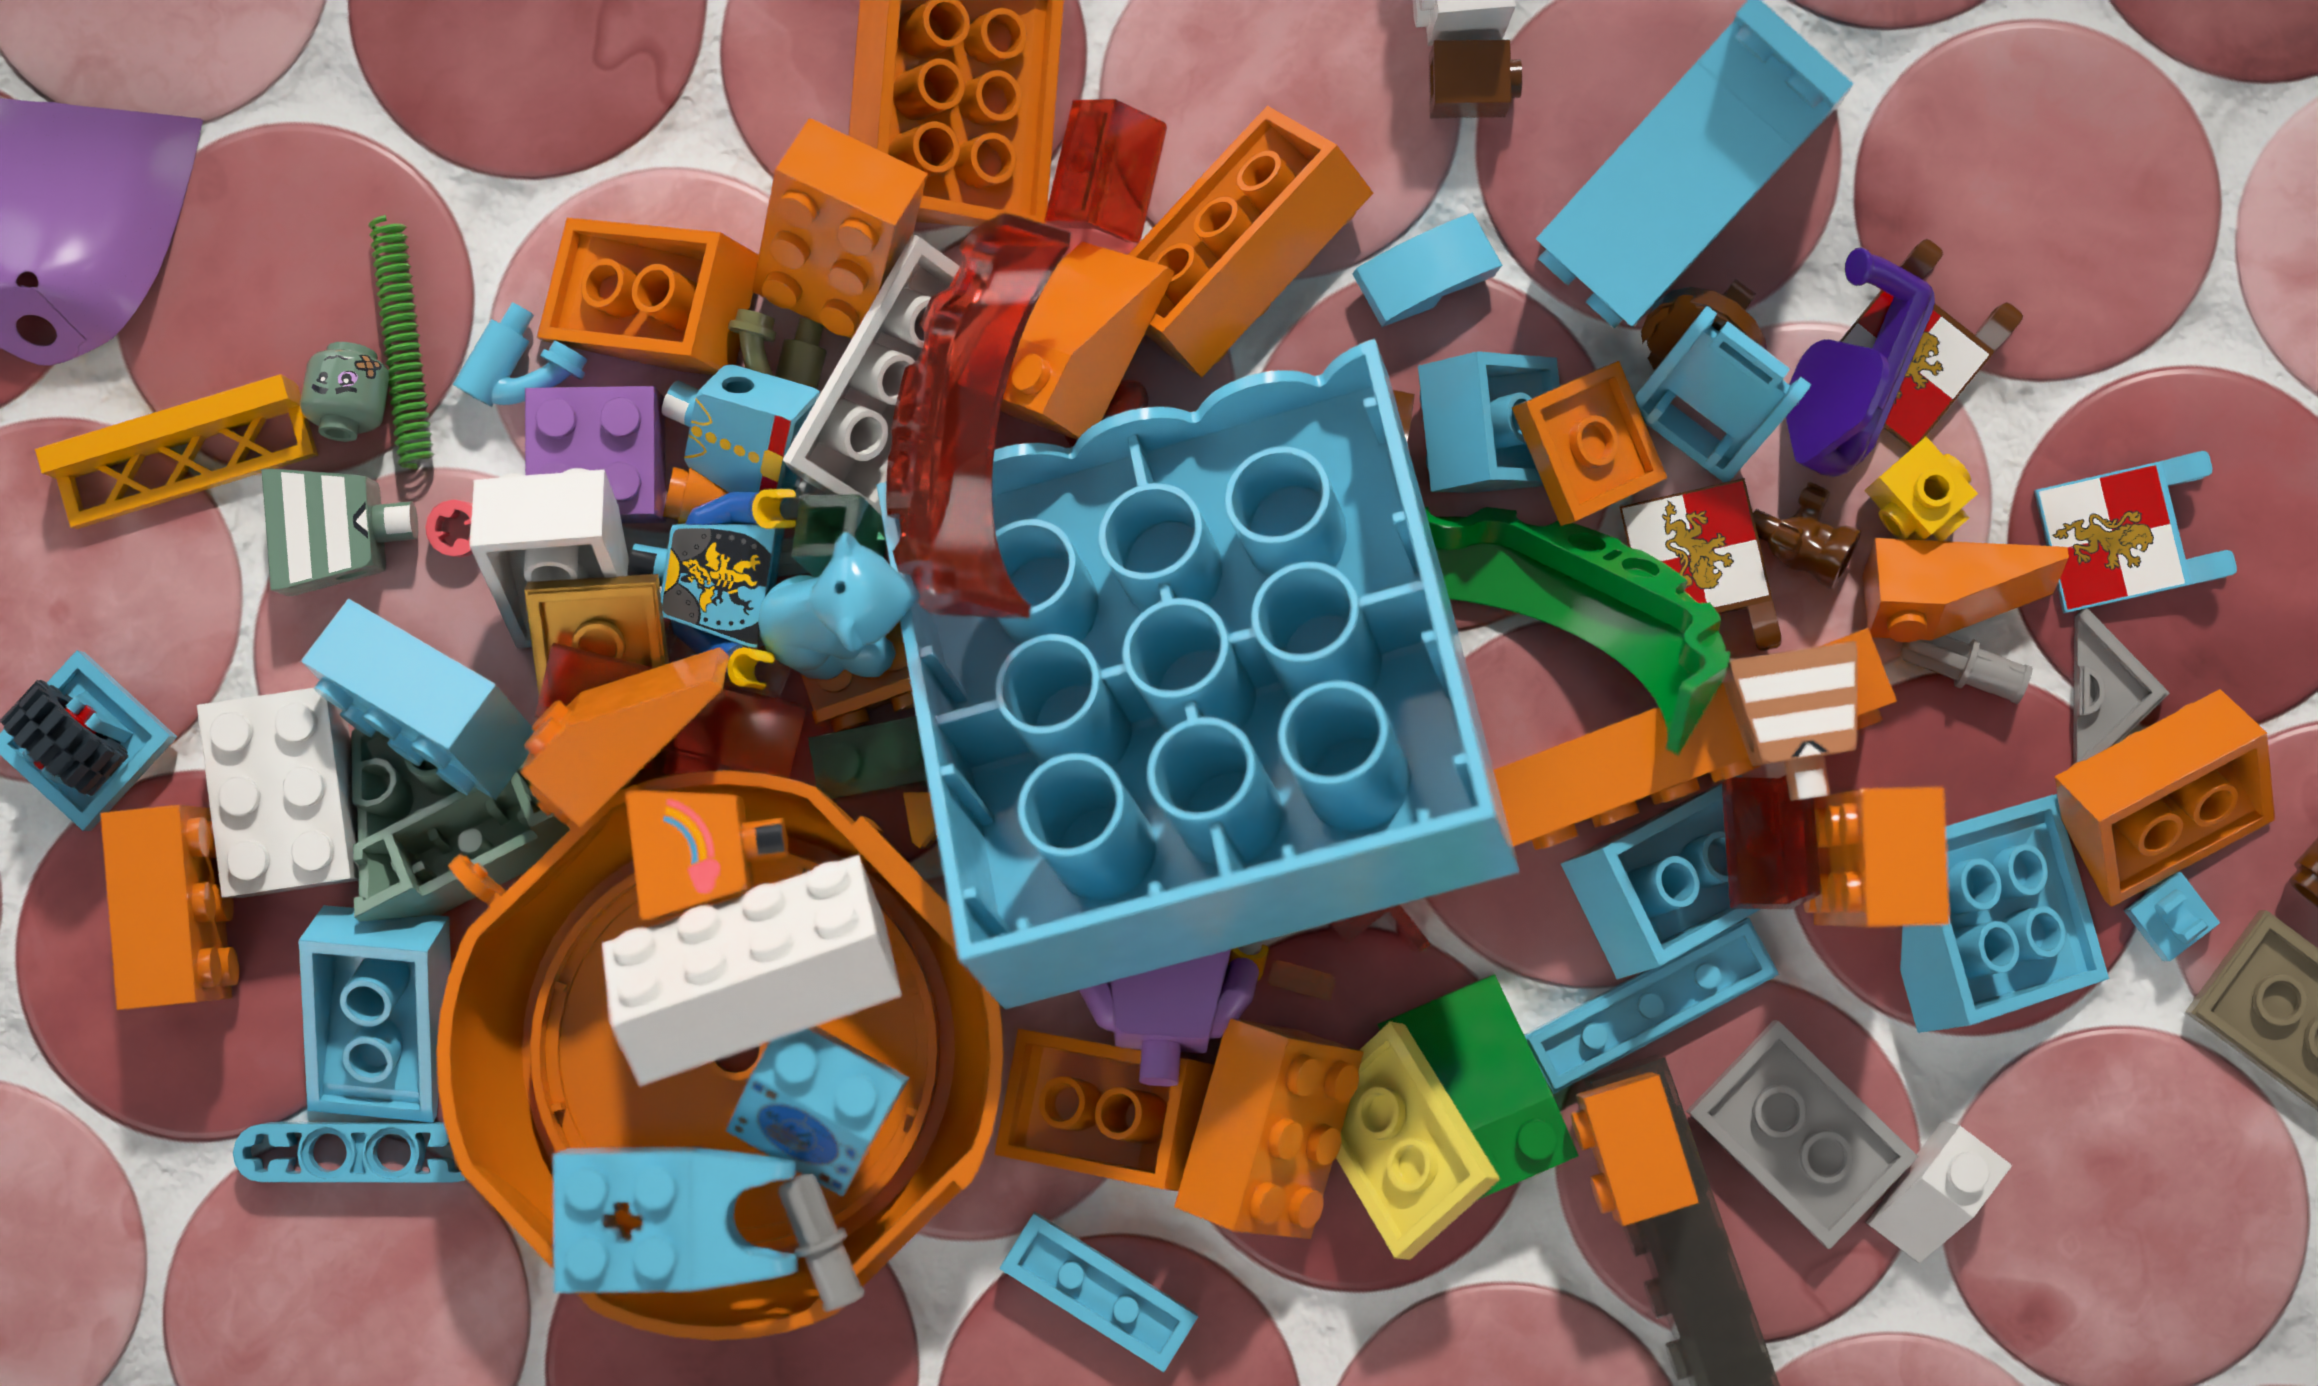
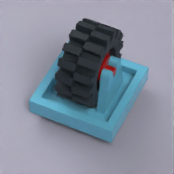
(82, 739)

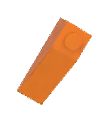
(1944, 586)

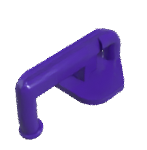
(1857, 384)

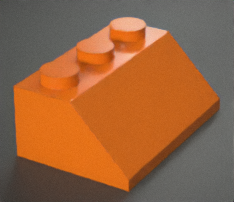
(2168, 795)

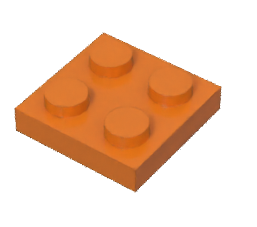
(1589, 443)

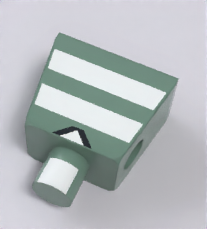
(328, 528)

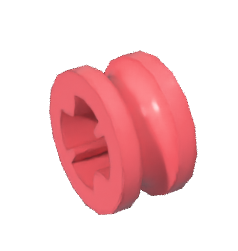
(436, 536)

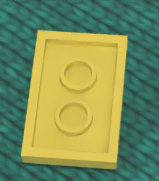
(1409, 1145)

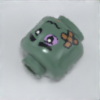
(345, 391)

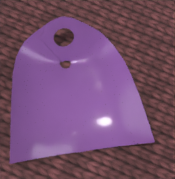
(87, 212)

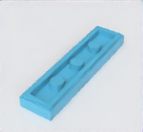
(1650, 1005)

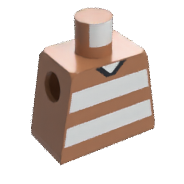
(1797, 710)

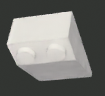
(544, 532)

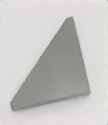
(2109, 688)

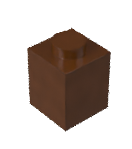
(1472, 78)

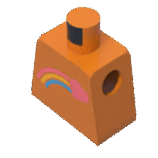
(696, 849)

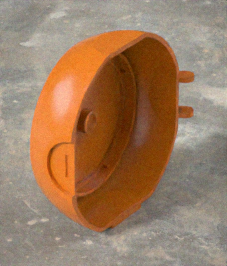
(540, 1070)

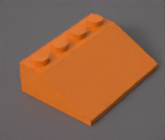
(963, 99)

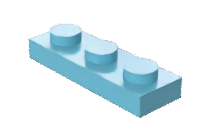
(1099, 1291)

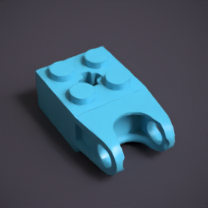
(685, 1212)

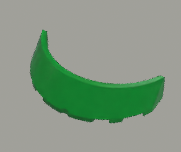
(1597, 592)

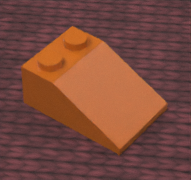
(649, 294)
(1082, 338)
(611, 731)
(1089, 1114)

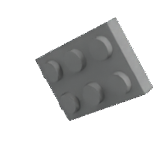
(1802, 1134)

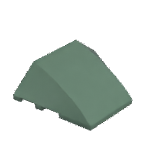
(419, 824)

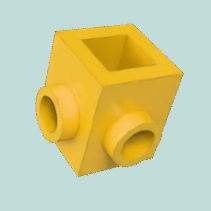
(1923, 494)

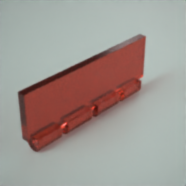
(732, 729)

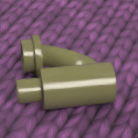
(799, 358)

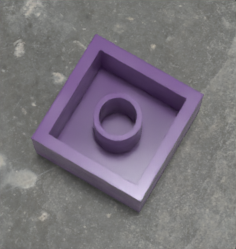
(605, 431)

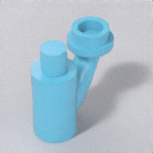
(497, 354)

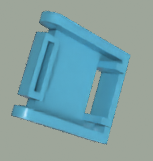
(1729, 384)

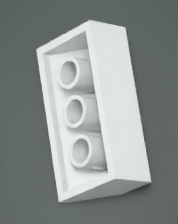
(849, 428)

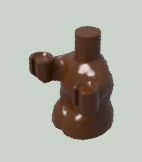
(1806, 542)

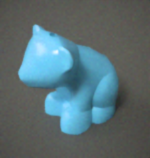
(837, 617)

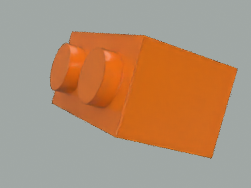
(1634, 1149)

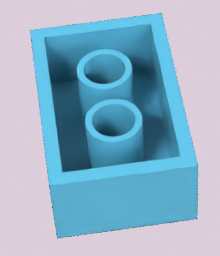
(419, 701)

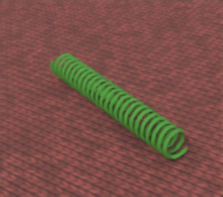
(387, 318)

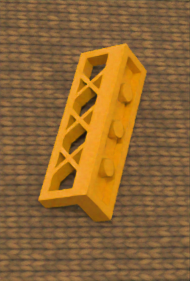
(169, 429)

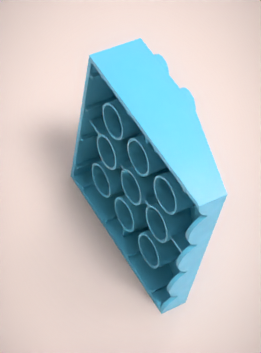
(1221, 694)

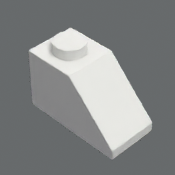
(1938, 1191)

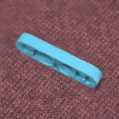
(361, 1157)

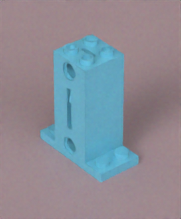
(1693, 164)

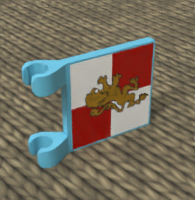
(2125, 534)

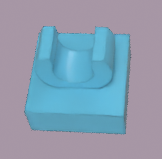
(2171, 916)

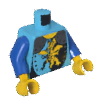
(720, 574)

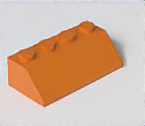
(1246, 234)

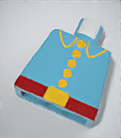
(741, 427)

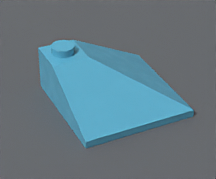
(2013, 925)

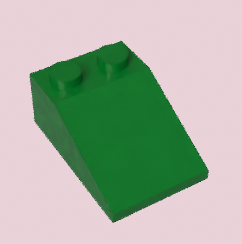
(1492, 1079)

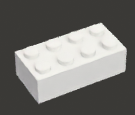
(748, 970)

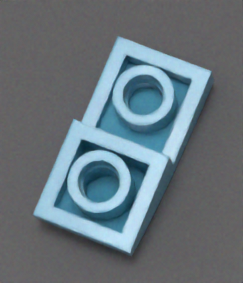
(1426, 268)

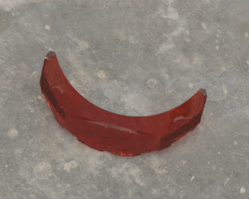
(951, 417)

